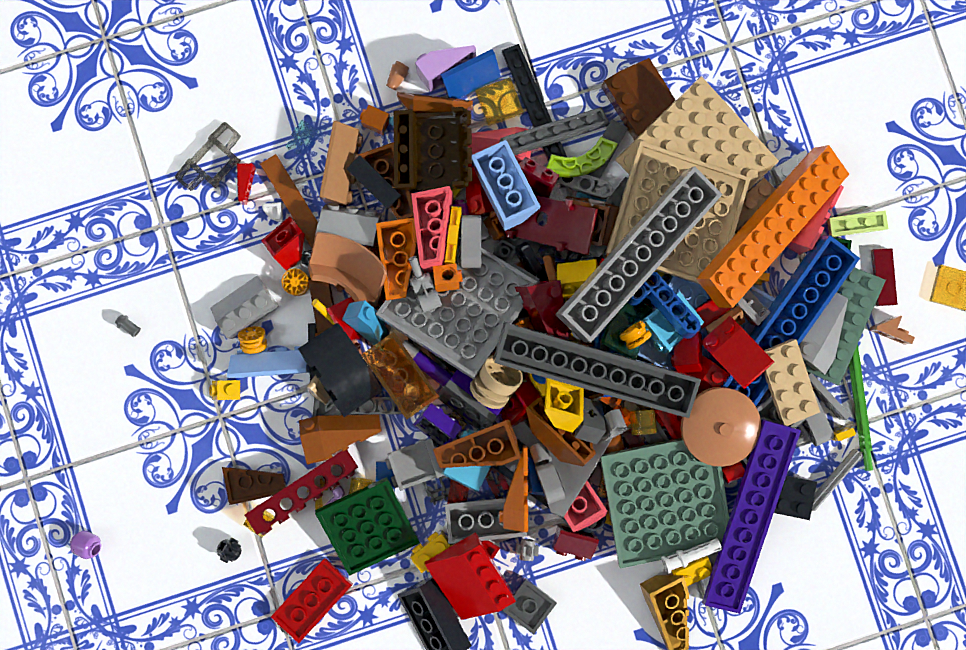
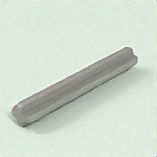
(836, 477)

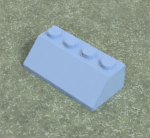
(505, 184)
(267, 363)

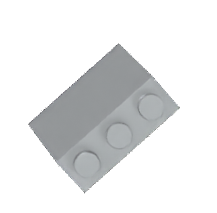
(349, 223)
(243, 307)

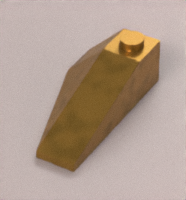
(668, 605)

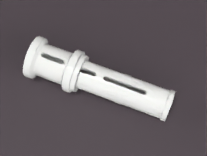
(682, 558)

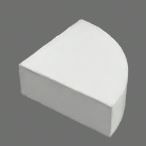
(274, 211)

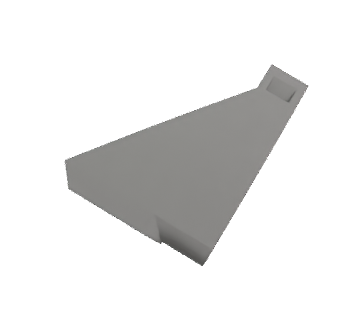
(564, 481)

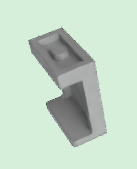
(413, 464)

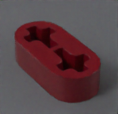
(493, 486)

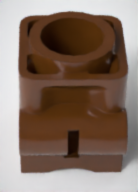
(606, 215)

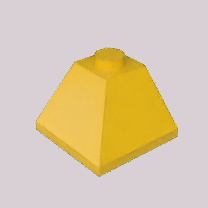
(564, 404)

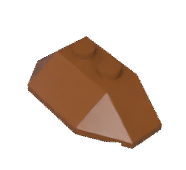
(431, 104)
(558, 441)

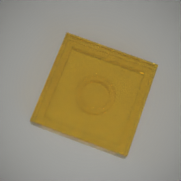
(499, 101)
(949, 288)

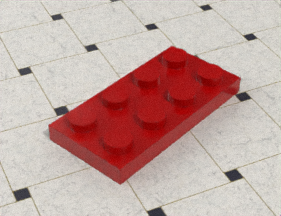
(311, 600)

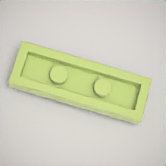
(857, 223)

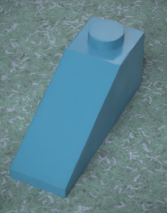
(363, 319)

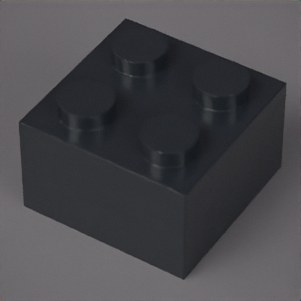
(796, 498)

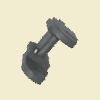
(430, 493)

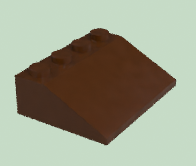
(638, 96)

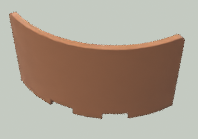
(349, 265)

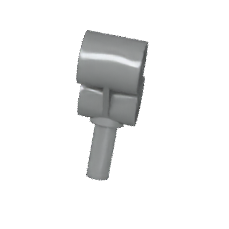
(423, 288)

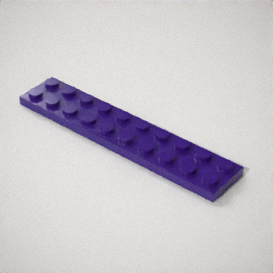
(751, 516)

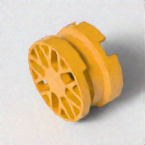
(295, 282)
(635, 335)
(252, 341)

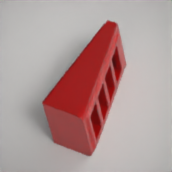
(245, 177)

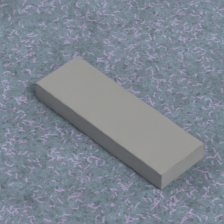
(828, 399)

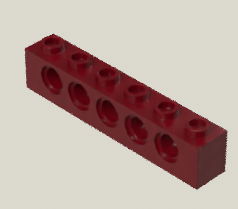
(255, 516)

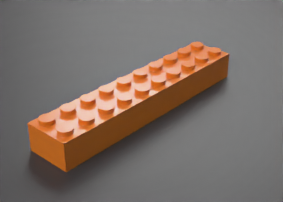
(772, 227)

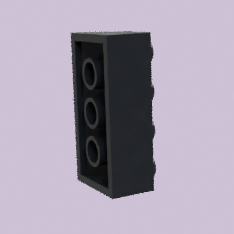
(433, 617)

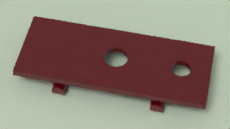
(567, 226)

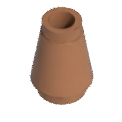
(397, 75)

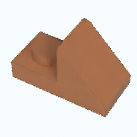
(890, 330)

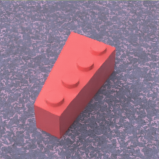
(432, 223)

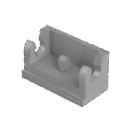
(752, 309)

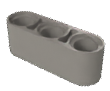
(471, 241)
(818, 427)

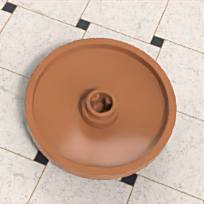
(721, 427)

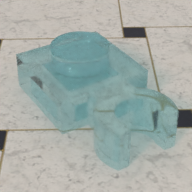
(303, 134)

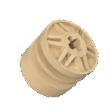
(495, 384)

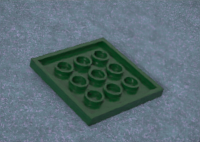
(367, 526)

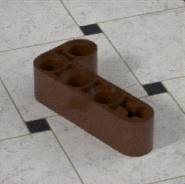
(322, 292)

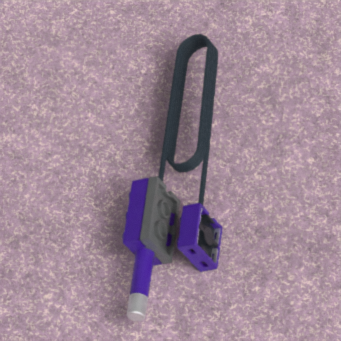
(459, 398)

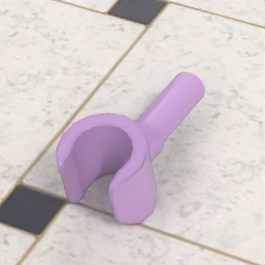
(338, 493)

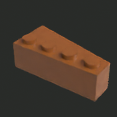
(383, 162)

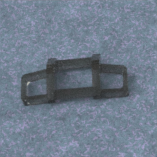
(192, 163)

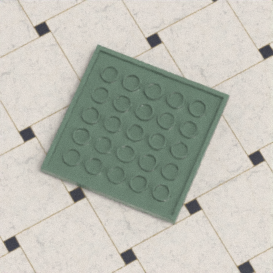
(662, 501)

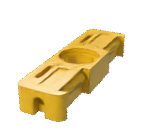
(453, 235)

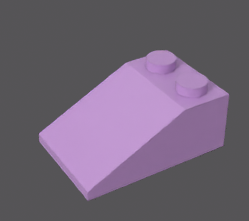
(436, 62)

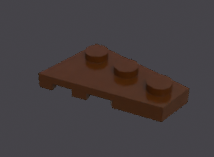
(249, 485)

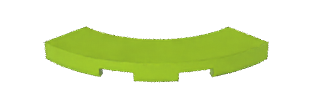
(584, 164)

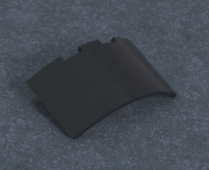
(341, 369)

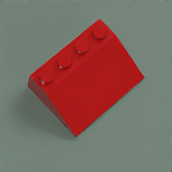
(470, 579)

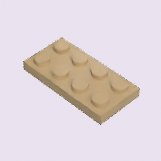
(790, 383)

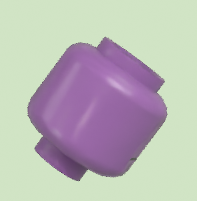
(85, 545)

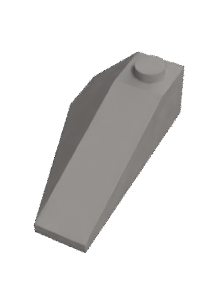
(822, 340)

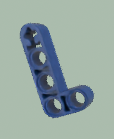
(666, 307)

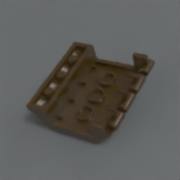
(432, 149)

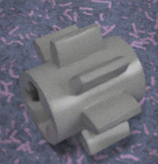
(527, 549)

